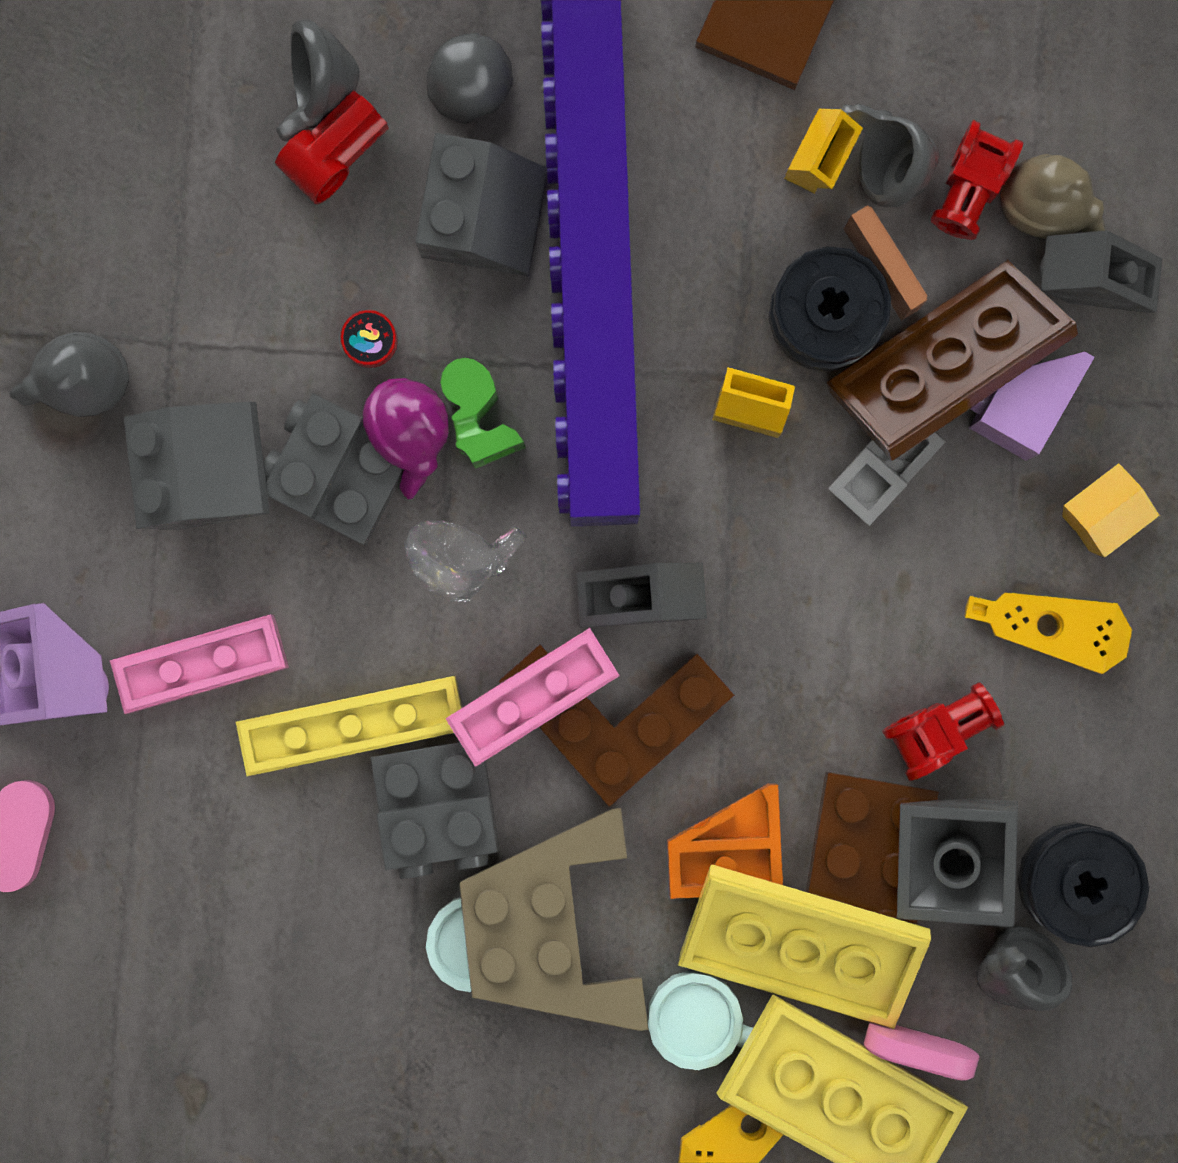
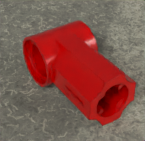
(322, 157)

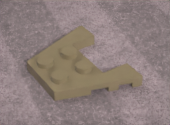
(526, 934)

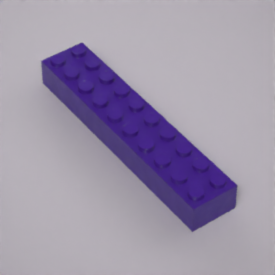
(593, 261)

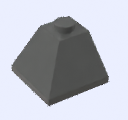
(958, 861)

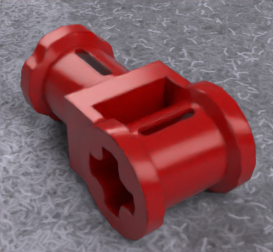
(979, 173)
(939, 732)

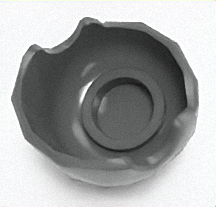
(469, 77)

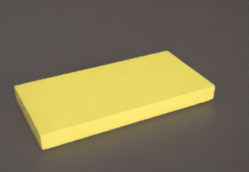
(804, 946)
(837, 1093)

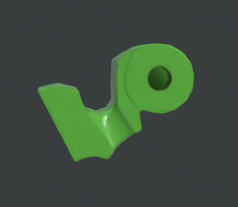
(473, 394)

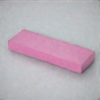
(199, 664)
(532, 697)

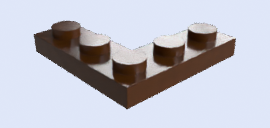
(622, 755)

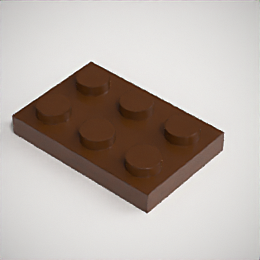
(859, 841)

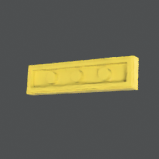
(348, 726)

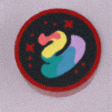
(369, 338)

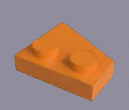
(737, 838)

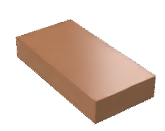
(876, 244)

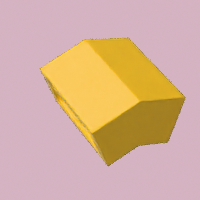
(825, 125)
(753, 402)
(1109, 511)

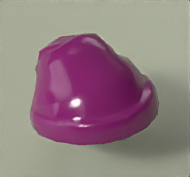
(407, 429)

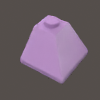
(46, 668)

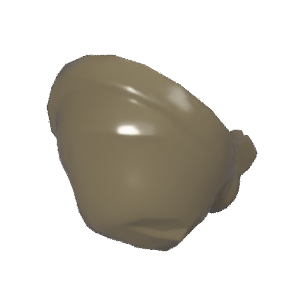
(1051, 198)

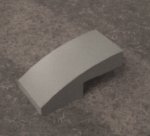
(875, 480)

